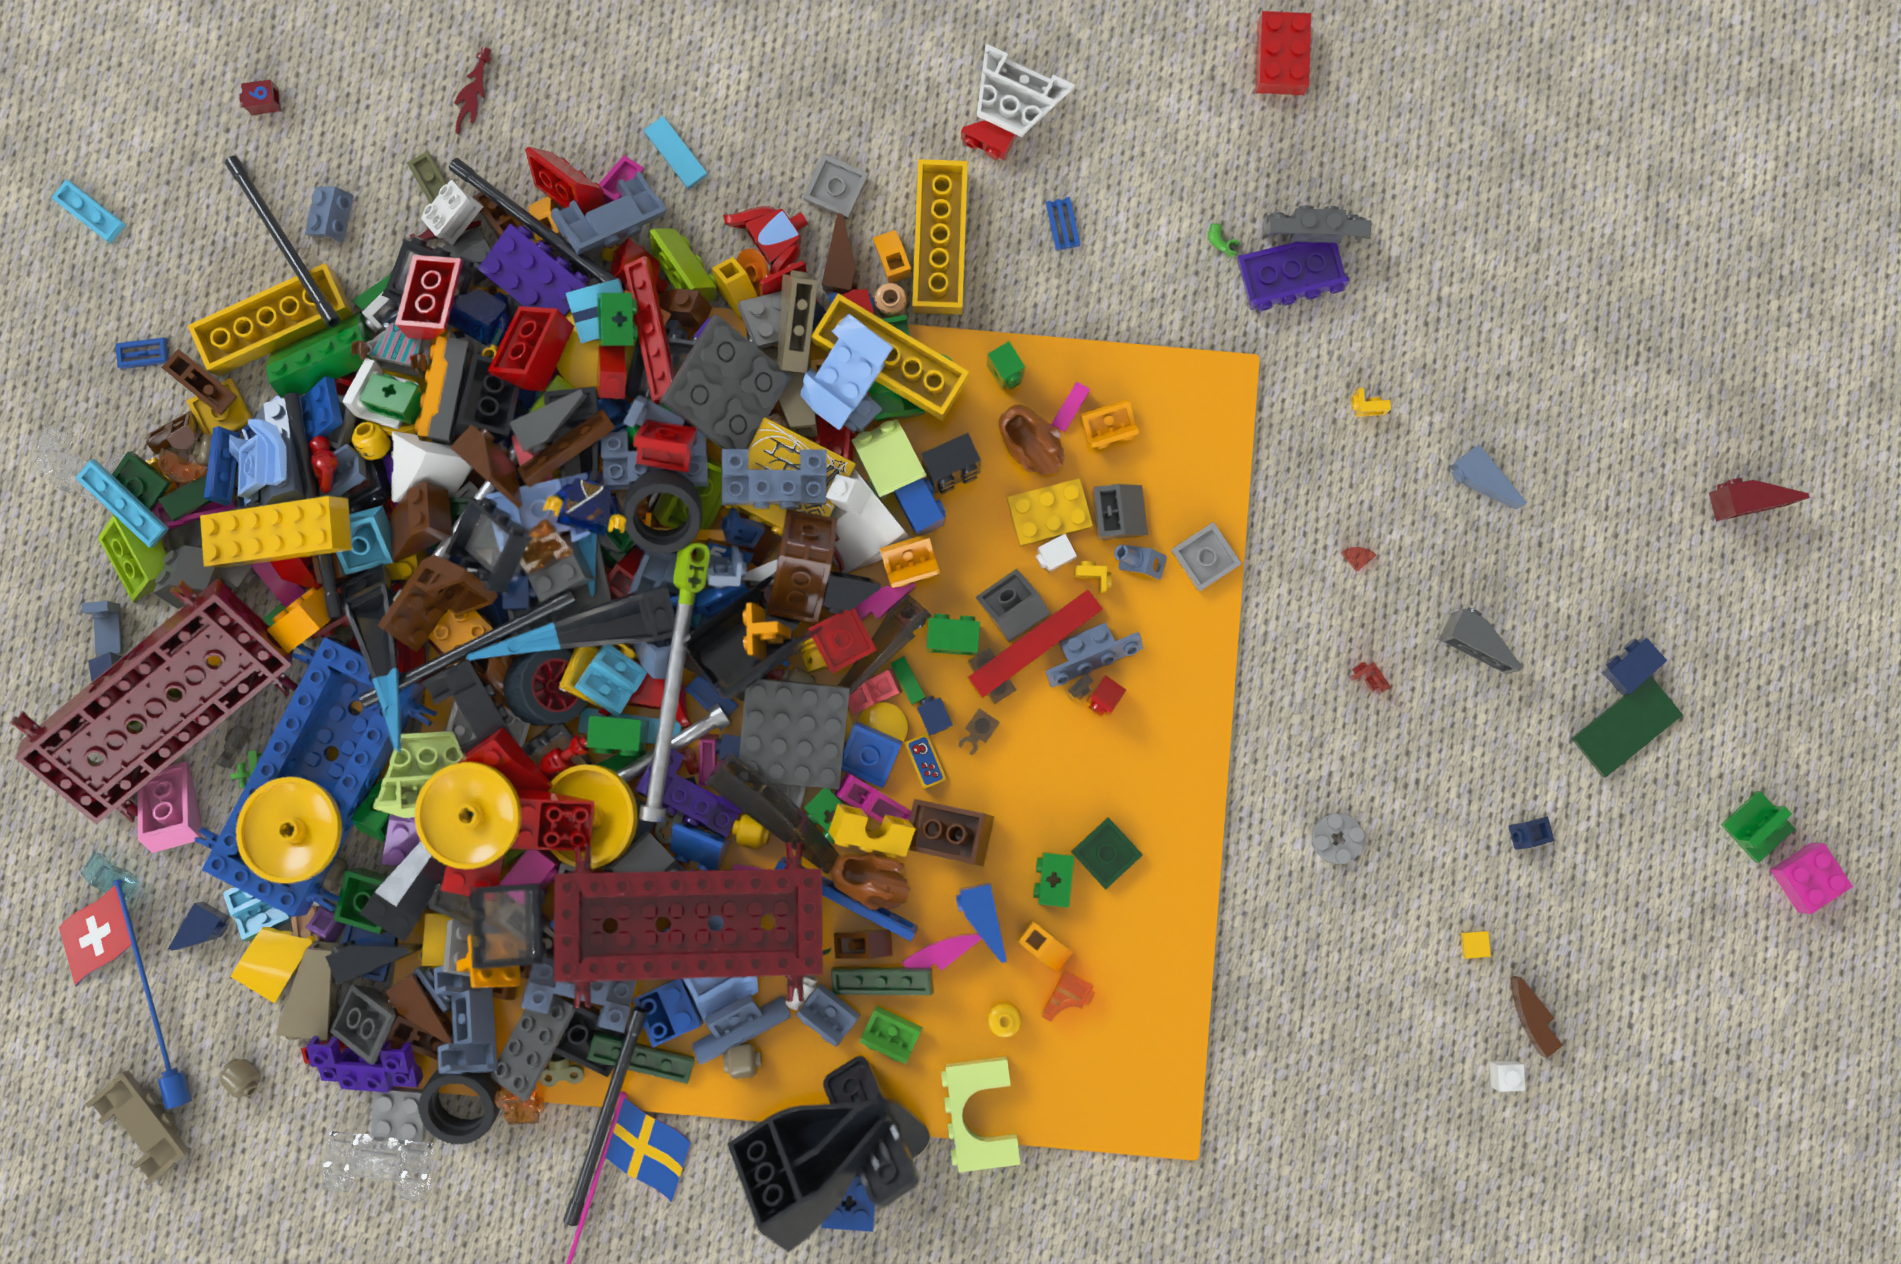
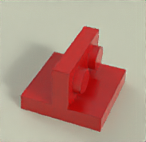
(665, 445)
(842, 640)

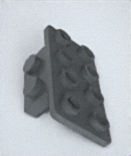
(532, 1047)

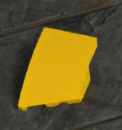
(271, 962)

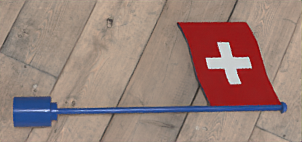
(97, 938)

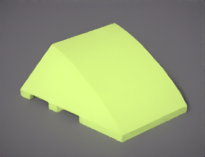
(409, 771)

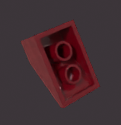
(1749, 497)

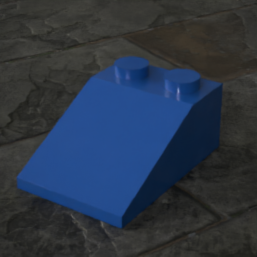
(699, 846)
(981, 912)

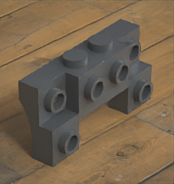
(1317, 225)

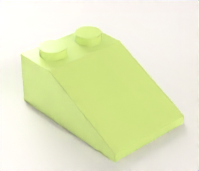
(888, 457)

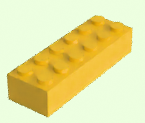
(940, 237)
(265, 322)
(909, 368)
(276, 532)

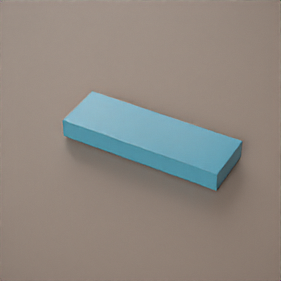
(675, 152)
(88, 211)

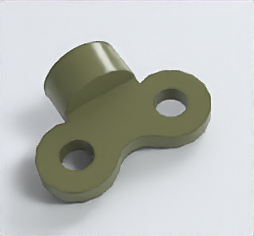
(560, 1070)

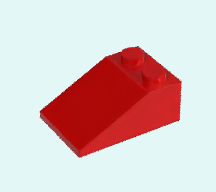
(507, 757)

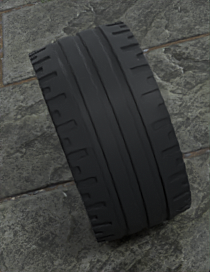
(662, 540)
(448, 1127)

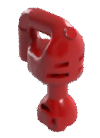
(323, 462)
(560, 760)

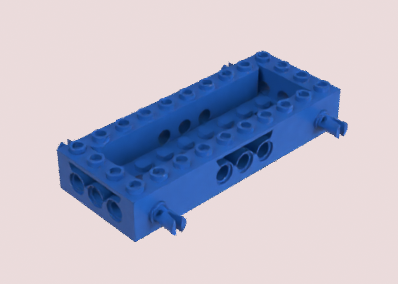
(311, 724)

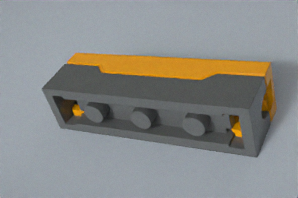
(444, 390)

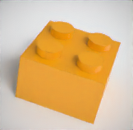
(301, 621)

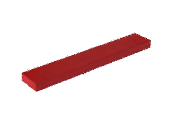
(650, 327)
(1034, 643)

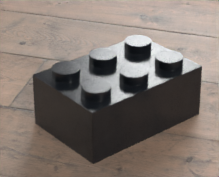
(951, 463)

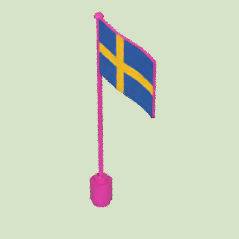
(642, 1150)

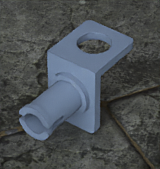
(1140, 560)

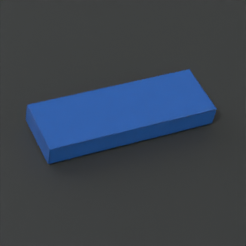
(220, 468)

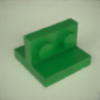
(1759, 826)

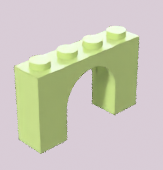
(972, 1150)

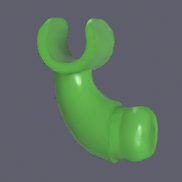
(1216, 240)

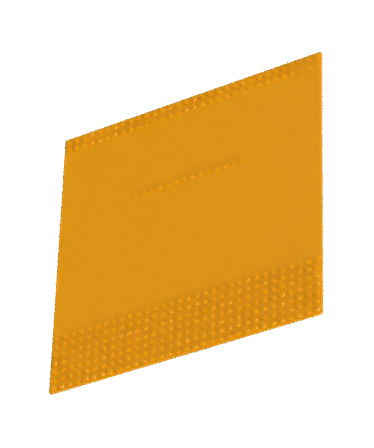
(1135, 1058)

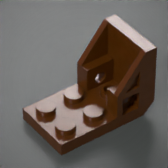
(802, 566)
(429, 592)

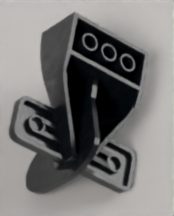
(807, 1155)

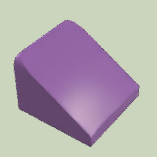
(324, 925)

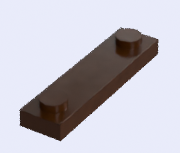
(566, 448)

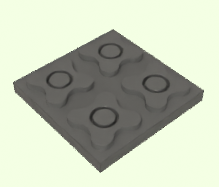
(726, 386)

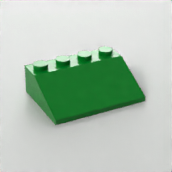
(316, 356)

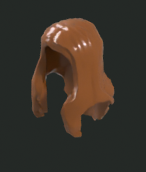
(1031, 440)
(494, 672)
(871, 880)

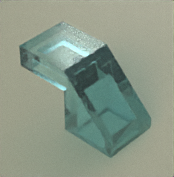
(102, 874)

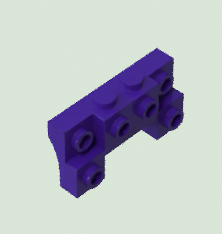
(692, 801)
(354, 1073)

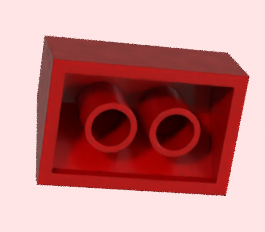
(562, 181)
(428, 296)
(532, 347)

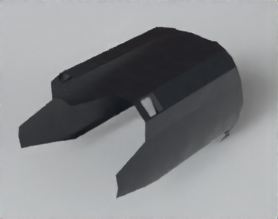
(721, 644)

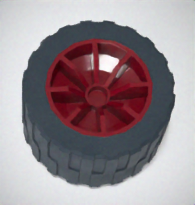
(534, 689)

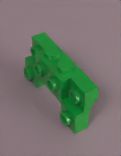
(892, 404)

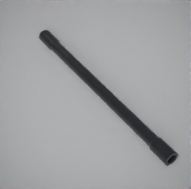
(469, 175)
(323, 306)
(295, 415)
(553, 605)
(633, 1029)

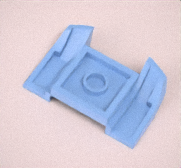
(845, 372)
(260, 459)
(533, 503)
(716, 993)

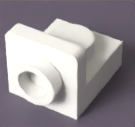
(378, 310)

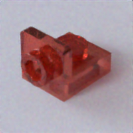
(1374, 680)

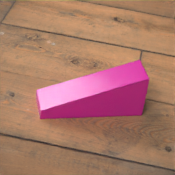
(1071, 406)
(707, 756)

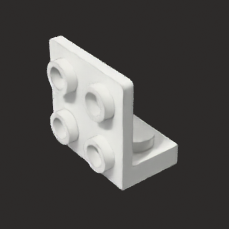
(356, 389)

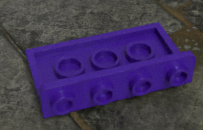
(530, 271)
(1291, 273)

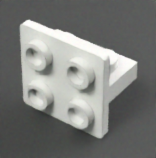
(450, 212)

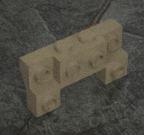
(144, 1121)

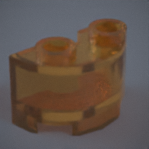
(178, 468)
(546, 544)
(517, 1110)

